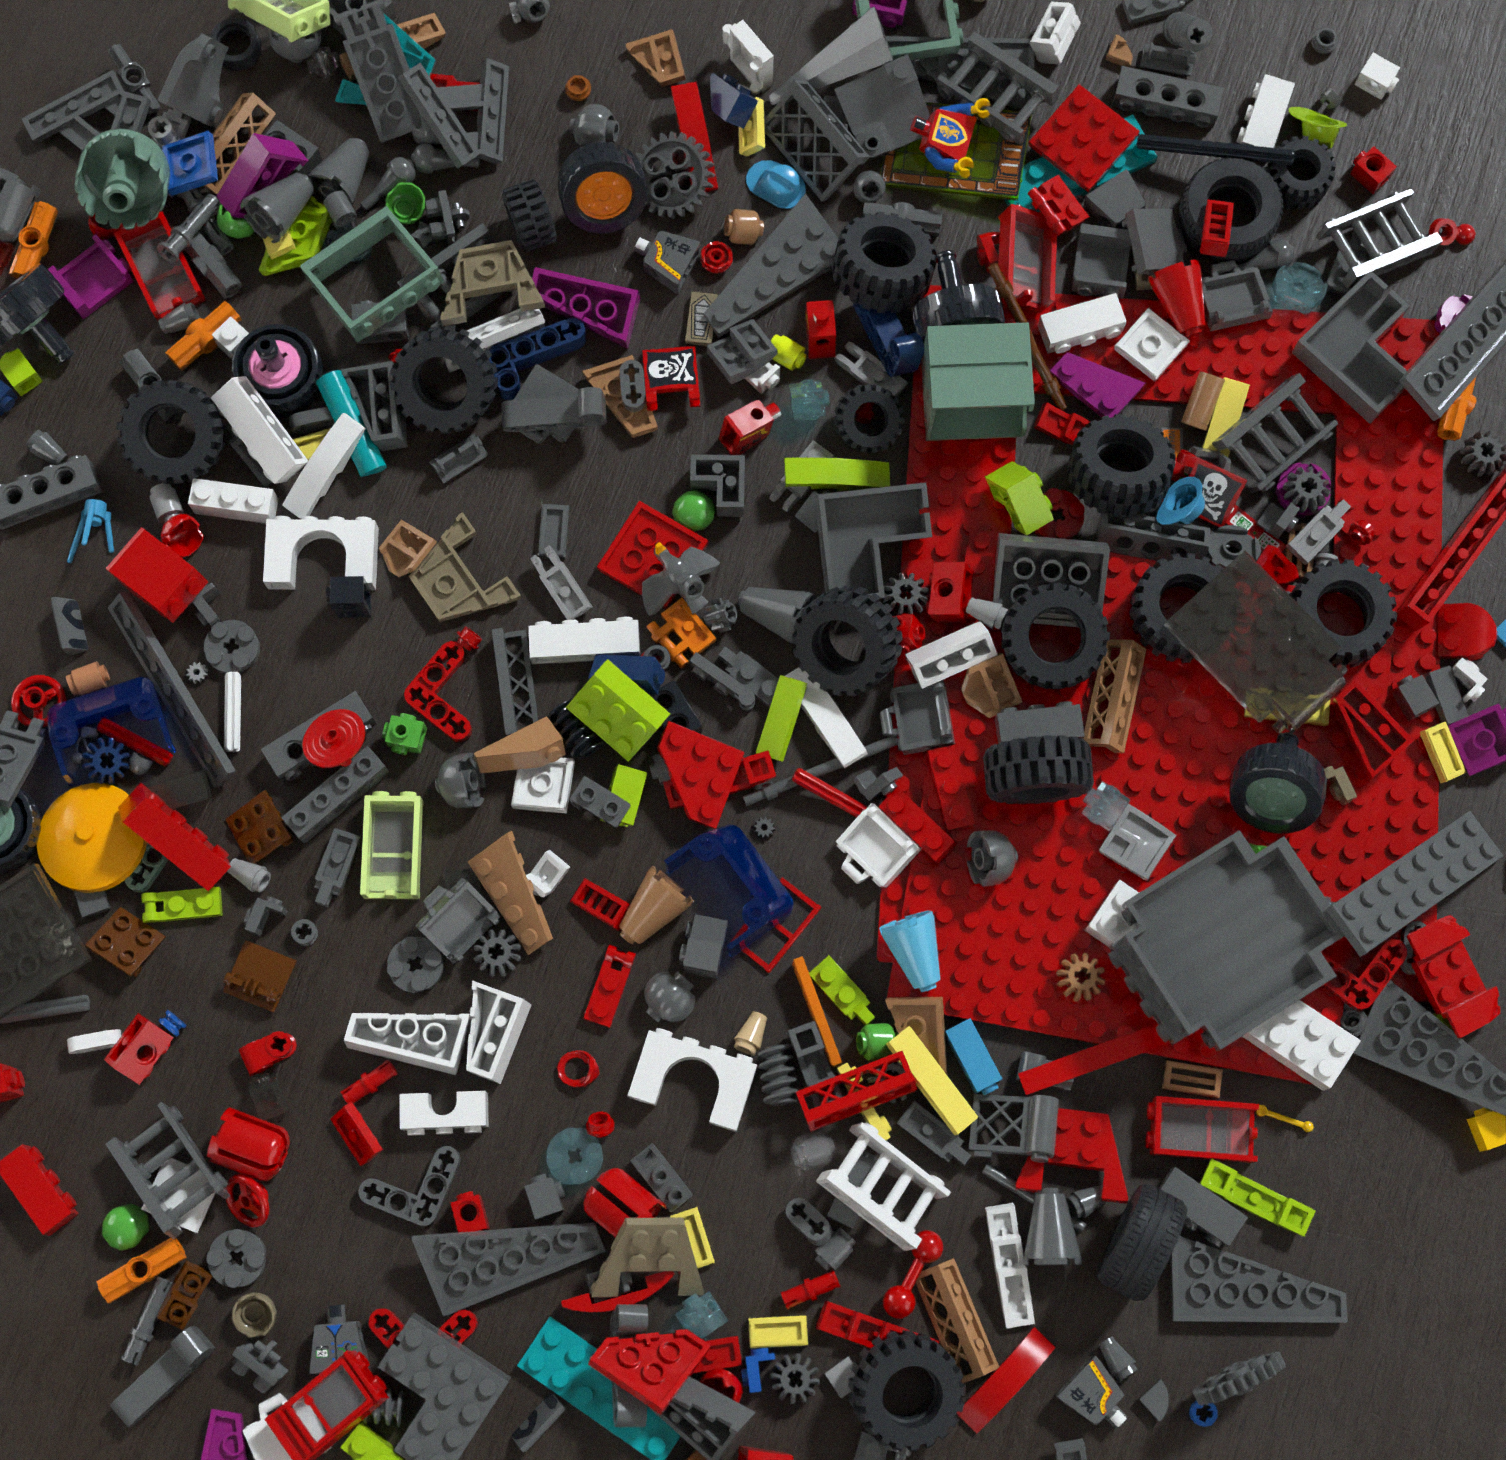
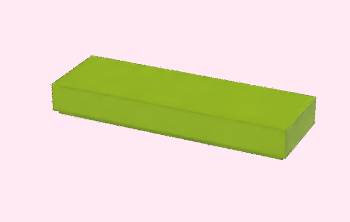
(782, 717)

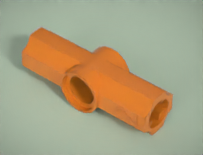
(38, 227)
(199, 336)
(1453, 420)
(126, 1279)

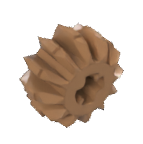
(1073, 969)

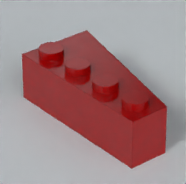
(174, 837)

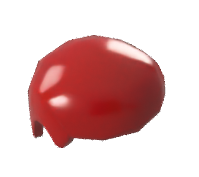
(182, 534)
(724, 1383)

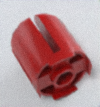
(249, 1145)
(625, 1189)

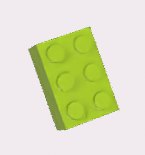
(618, 710)

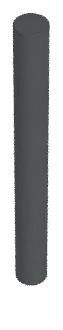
(1010, 1184)

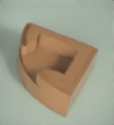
(1119, 52)

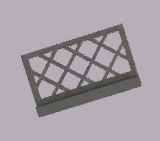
(829, 124)

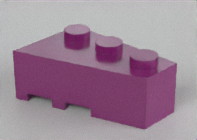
(259, 165)

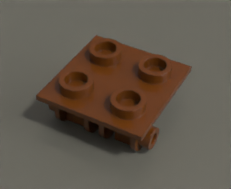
(259, 828)
(125, 942)
(259, 976)

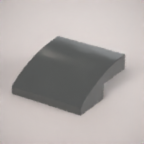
(742, 352)

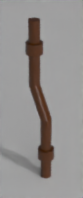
(1005, 289)

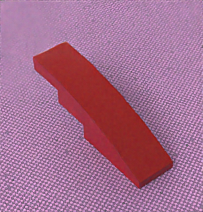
(692, 121)
(855, 1325)

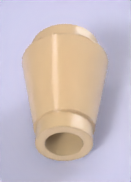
(751, 1034)

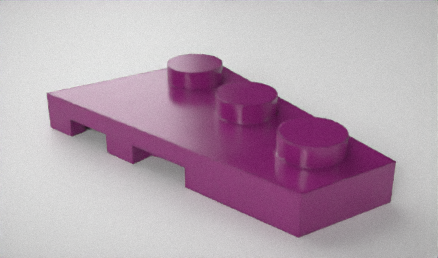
(1095, 385)

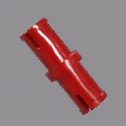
(369, 1082)
(810, 1289)

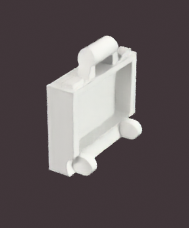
(749, 56)
(877, 846)
(261, 1437)

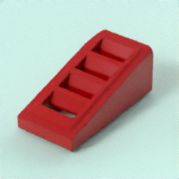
(1215, 243)
(583, 890)

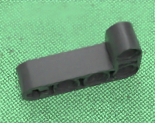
(558, 412)
(625, 1323)
(184, 1356)

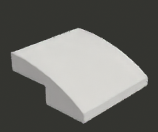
(193, 1219)

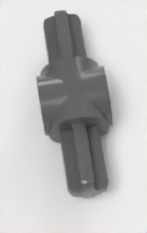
(128, 68)

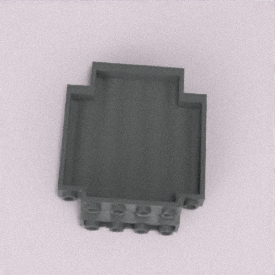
(1226, 941)

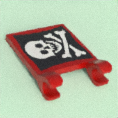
(670, 372)
(1219, 487)

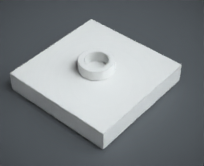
(1151, 344)
(544, 787)

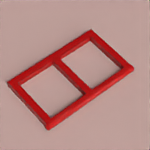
(792, 937)

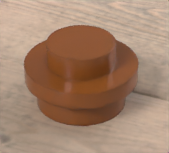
(578, 88)

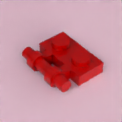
(1058, 205)

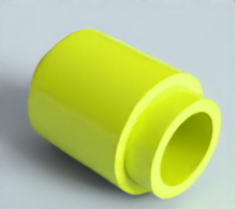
(789, 352)

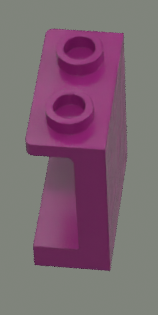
(93, 277)

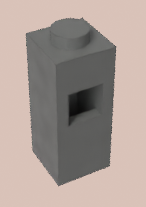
(839, 1211)

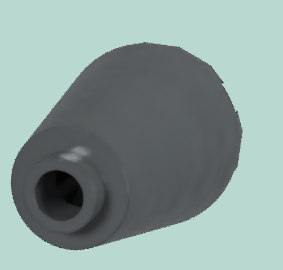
(341, 170)
(277, 206)
(774, 608)
(1051, 1231)

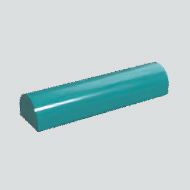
(340, 400)

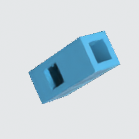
(973, 1057)

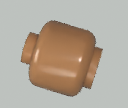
(743, 226)

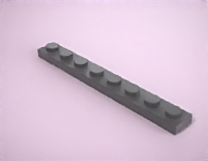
(171, 689)

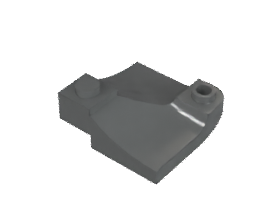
(195, 80)
(883, 106)

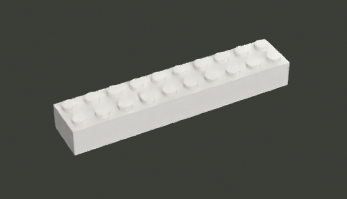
(1294, 1036)

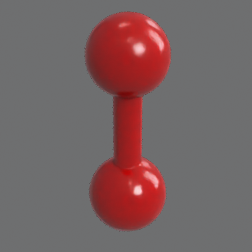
(899, 1299)

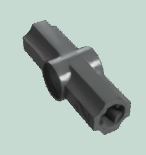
(928, 220)
(213, 266)
(144, 374)

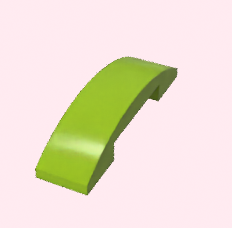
(1256, 1198)

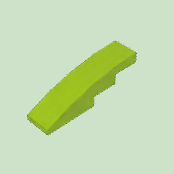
(836, 473)

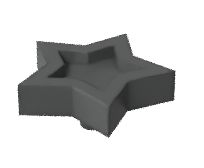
(423, 235)

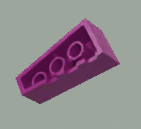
(599, 305)

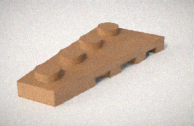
(505, 881)

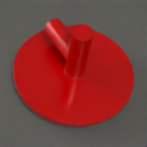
(334, 738)

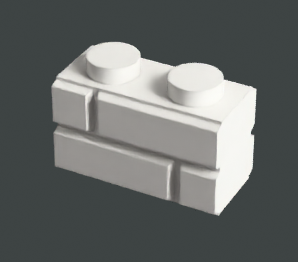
(1055, 33)

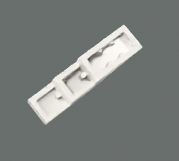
(323, 466)
(829, 721)
(1009, 1265)

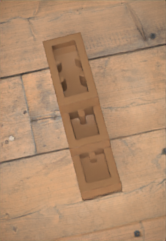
(423, 30)

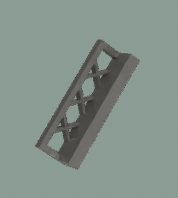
(505, 678)

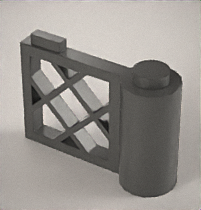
(1037, 1131)

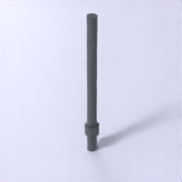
(771, 790)

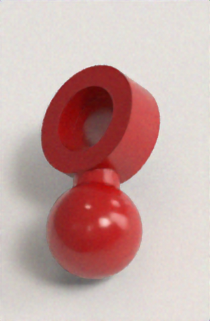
(1463, 234)

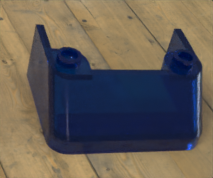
(132, 695)
(770, 900)

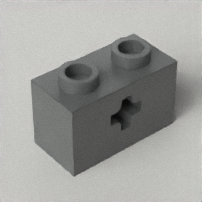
(390, 331)

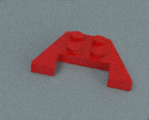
(1081, 1142)

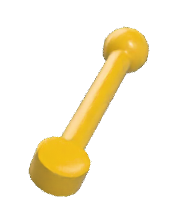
(1307, 1126)

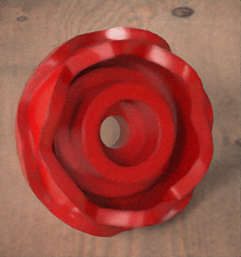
(713, 250)

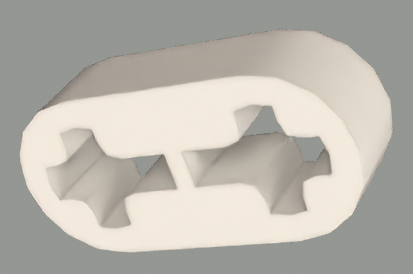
(93, 1041)

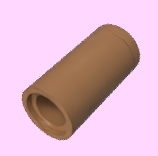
(1203, 401)

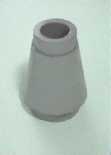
(987, 612)
(250, 875)

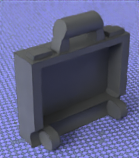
(1154, 239)
(1234, 297)
(541, 385)
(921, 718)
(456, 919)

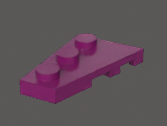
(224, 1437)

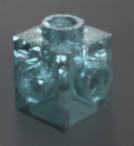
(808, 399)
(1105, 805)
(701, 1315)

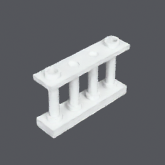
(859, 1197)

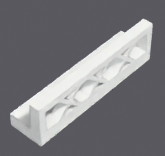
(502, 328)

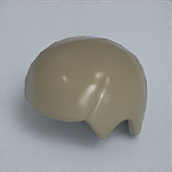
(254, 1314)

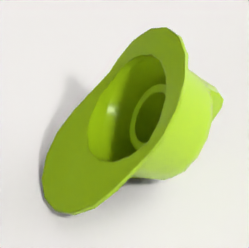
(1317, 125)

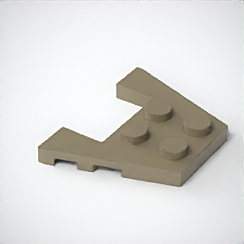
(489, 271)
(449, 585)
(647, 1247)

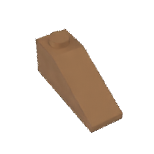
(527, 748)

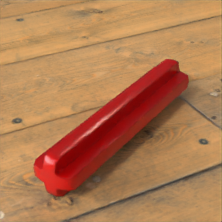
(135, 742)
(828, 792)

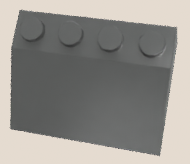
(1036, 561)

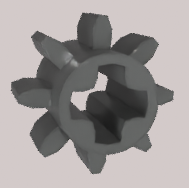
(720, 615)

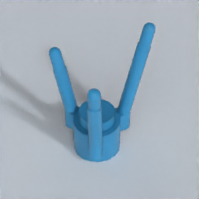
(92, 515)

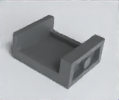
(1101, 261)

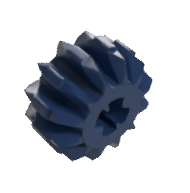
(95, 760)

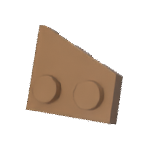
(659, 57)

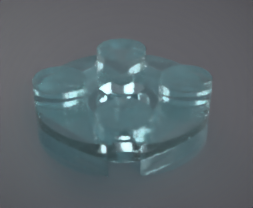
(1294, 298)
(559, 1160)

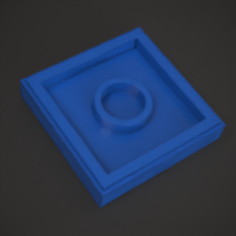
(191, 162)

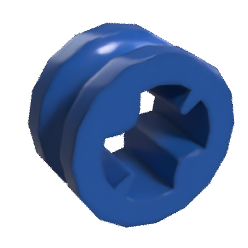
(172, 1023)
(1207, 1420)

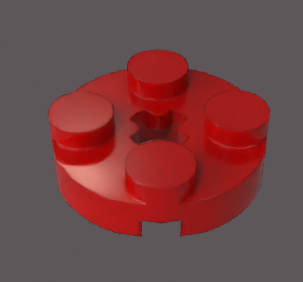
(1071, 510)

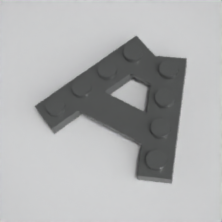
(438, 104)
(68, 112)

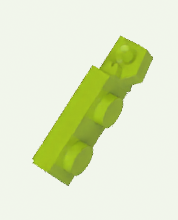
(841, 990)

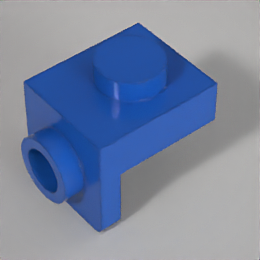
(751, 1375)

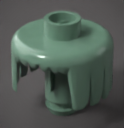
(122, 178)

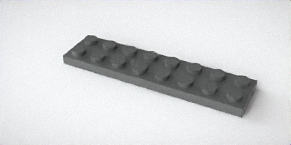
(1460, 349)
(1414, 883)

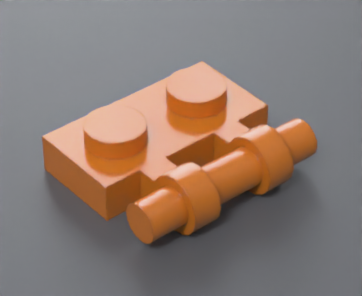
(687, 627)

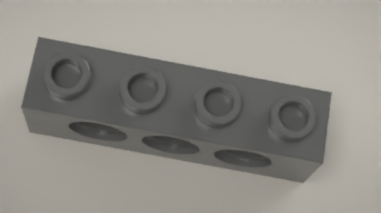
(1178, 90)
(84, 485)
(1148, 539)
(279, 751)
(335, 795)

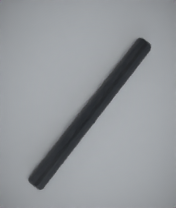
(1215, 149)

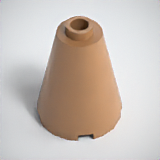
(653, 906)

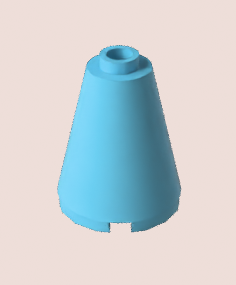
(915, 948)

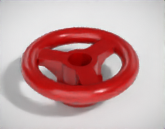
(31, 693)
(252, 1197)

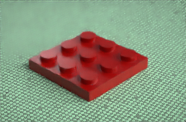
(1084, 138)
(632, 555)

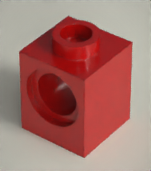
(1372, 179)
(480, 1223)

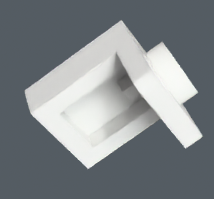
(765, 377)
(1469, 675)
(547, 874)

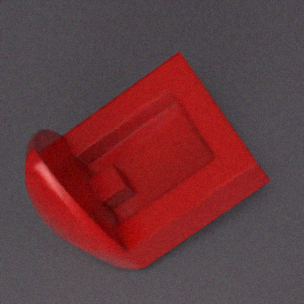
(986, 251)
(1278, 565)

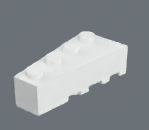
(415, 1039)

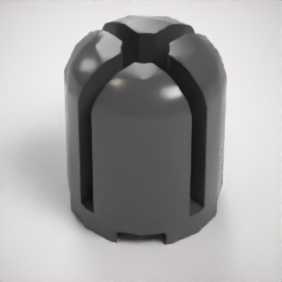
(15, 205)

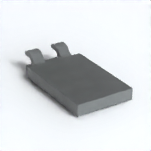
(17, 754)

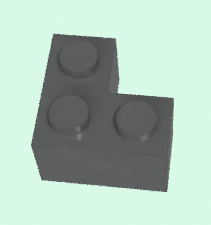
(722, 475)
(704, 946)

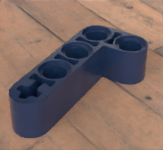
(895, 349)
(539, 353)

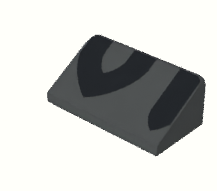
(69, 625)
(538, 1422)

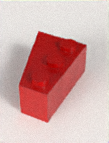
(1370, 729)

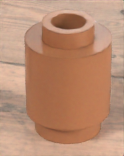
(87, 679)

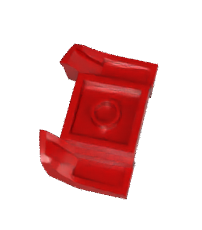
(1451, 976)

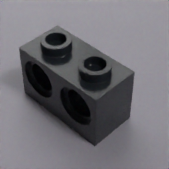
(349, 596)
(680, 709)

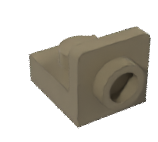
(1340, 785)

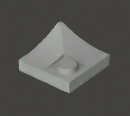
(1137, 842)

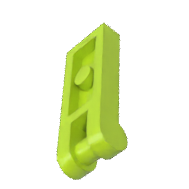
(182, 904)

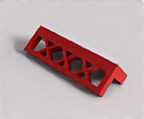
(861, 1100)

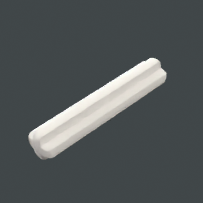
(232, 713)

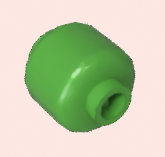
(873, 1039)

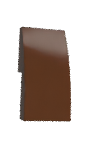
(183, 1295)

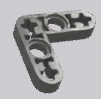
(414, 1202)

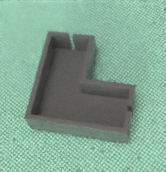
(1346, 351)
(857, 522)
(452, 1380)

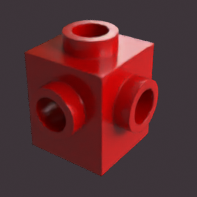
(912, 632)

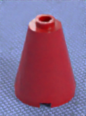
(1181, 296)

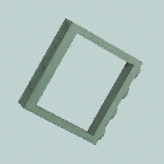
(927, 49)
(353, 245)

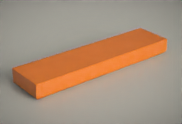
(816, 1011)

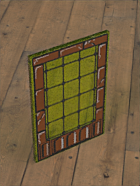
(995, 160)

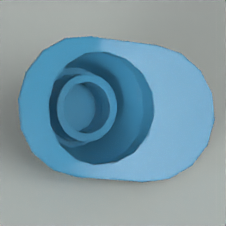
(776, 183)
(1182, 502)

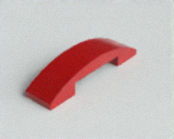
(751, 772)
(585, 1304)
(1006, 1380)

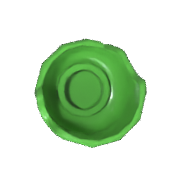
(406, 203)
(232, 226)
(694, 510)
(125, 1226)

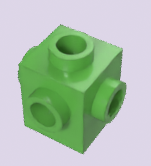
(413, 738)

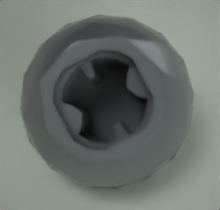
(533, 10)
(869, 187)

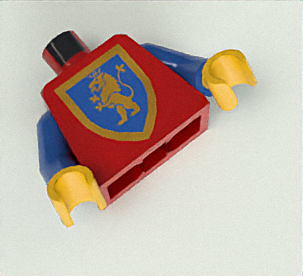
(948, 135)

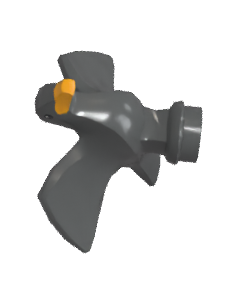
(679, 577)

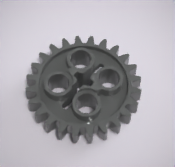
(668, 151)
(1239, 1378)

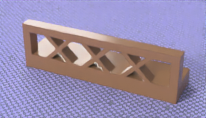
(228, 131)
(1120, 693)
(960, 1319)

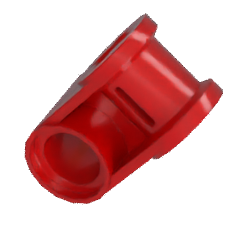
(263, 1053)

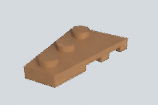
(608, 379)
(926, 1019)

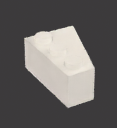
(494, 1031)

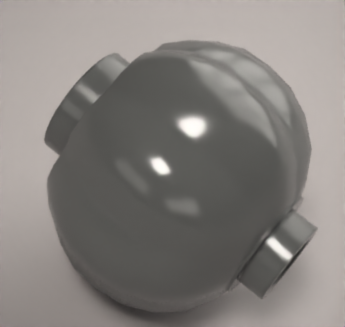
(594, 125)
(669, 997)

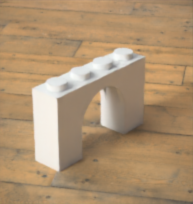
(288, 536)
(664, 1052)

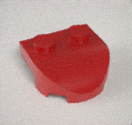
(1465, 631)

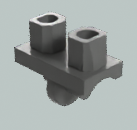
(440, 207)
(262, 1361)

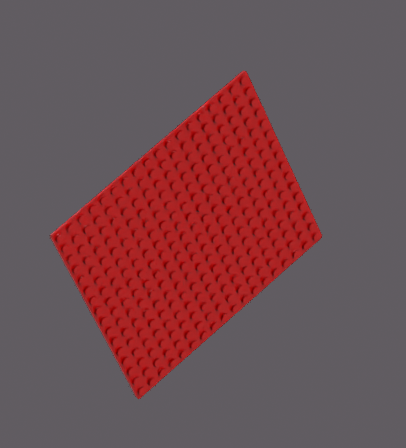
(1182, 744)

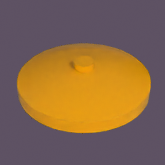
(86, 841)

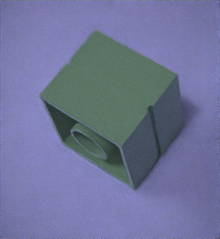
(977, 381)

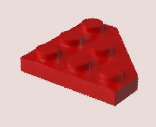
(699, 771)
(651, 1364)

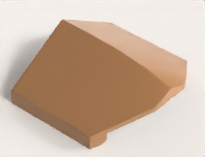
(405, 549)
(990, 686)

